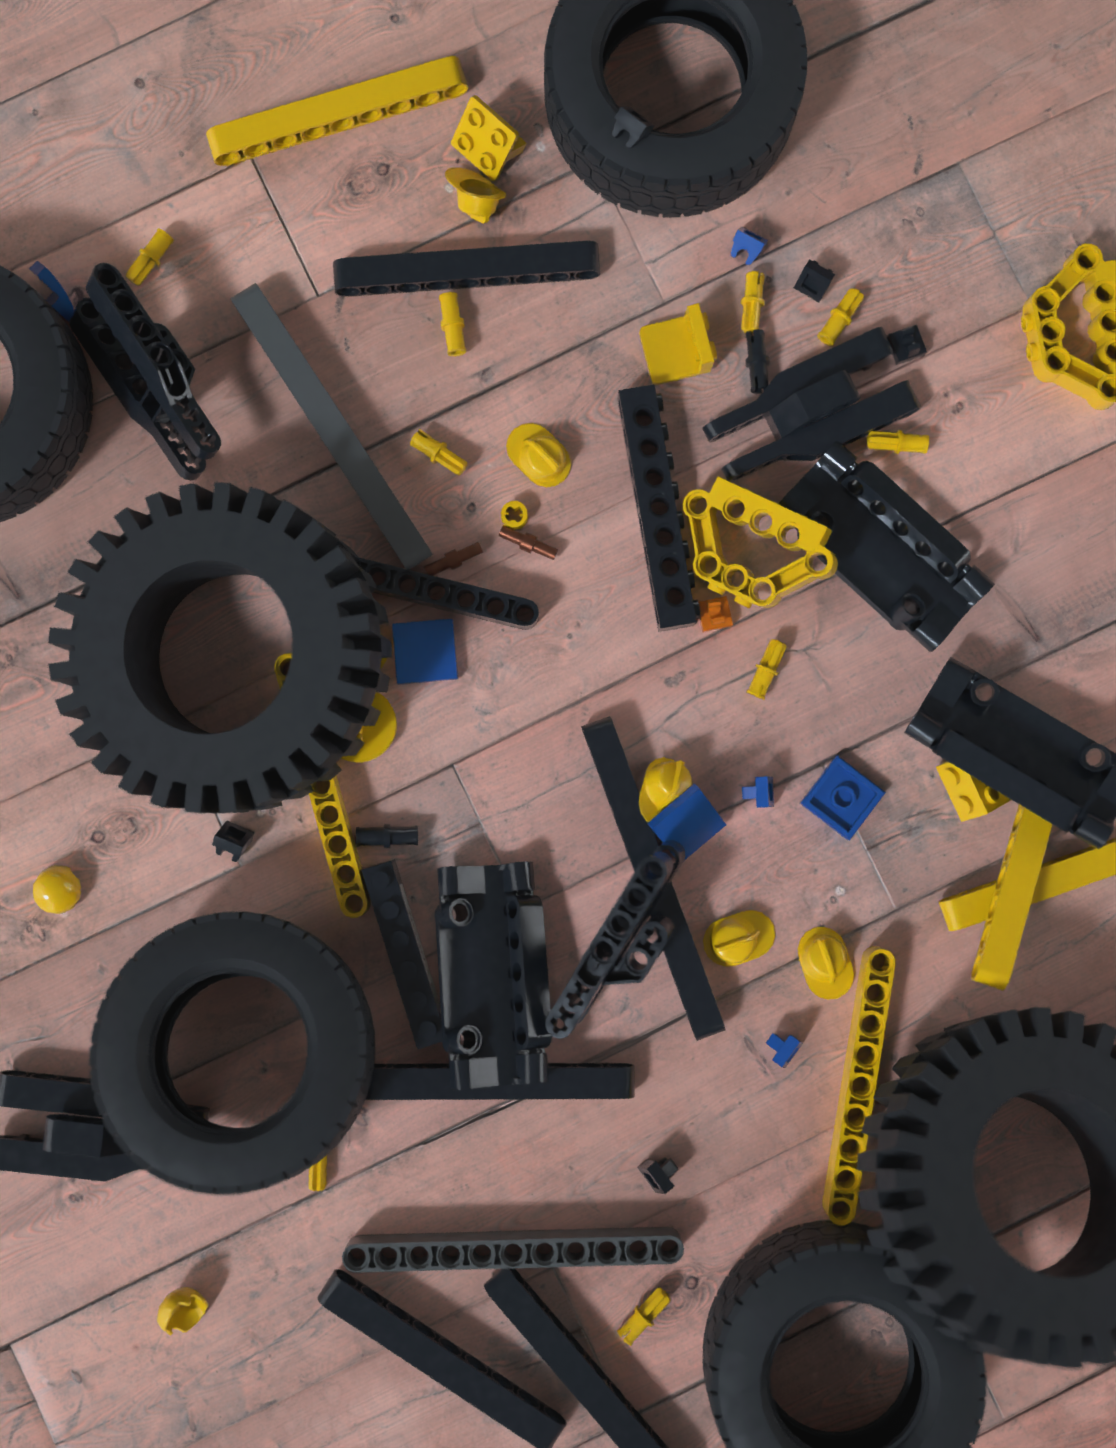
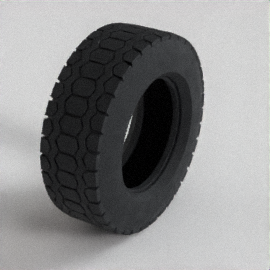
(674, 170)
(48, 398)
(134, 1037)
(805, 1271)

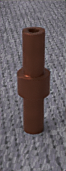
(528, 542)
(453, 559)

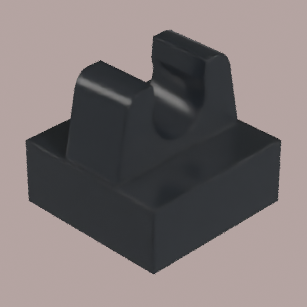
(632, 121)
(814, 280)
(907, 344)
(232, 839)
(658, 1174)

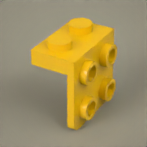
(678, 347)
(969, 794)

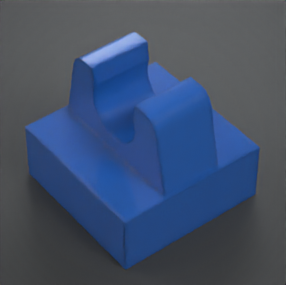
(750, 242)
(762, 792)
(785, 1049)

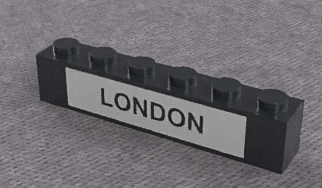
(405, 952)

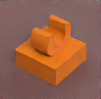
(715, 614)

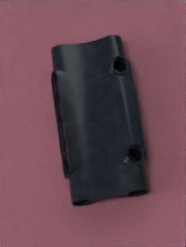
(889, 547)
(1019, 752)
(492, 975)

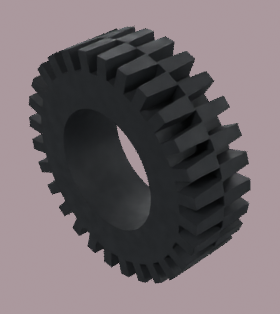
(121, 630)
(930, 1196)

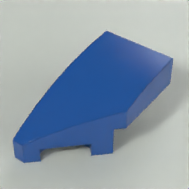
(58, 298)

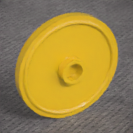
(377, 737)

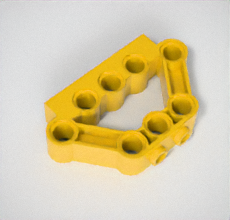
(1071, 371)
(708, 545)

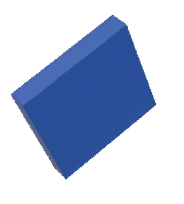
(425, 651)
(842, 797)
(688, 821)

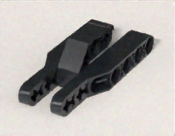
(150, 366)
(812, 393)
(624, 931)
(71, 1143)

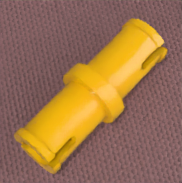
(452, 324)

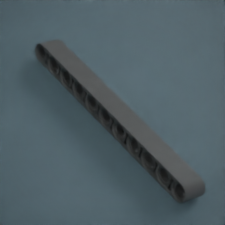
(331, 426)
(500, 1259)

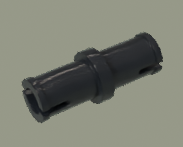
(757, 361)
(386, 836)

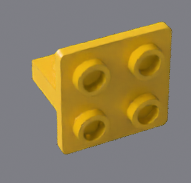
(486, 138)

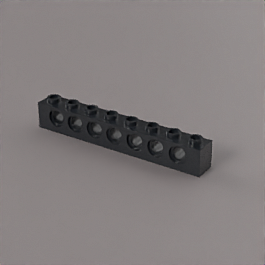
(631, 404)

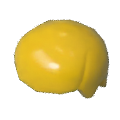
(56, 889)
(181, 1310)

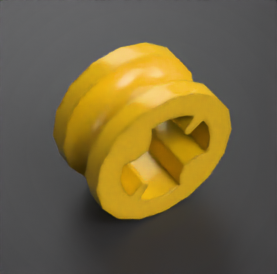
(515, 506)

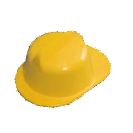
(474, 193)
(538, 455)
(662, 785)
(739, 938)
(825, 963)

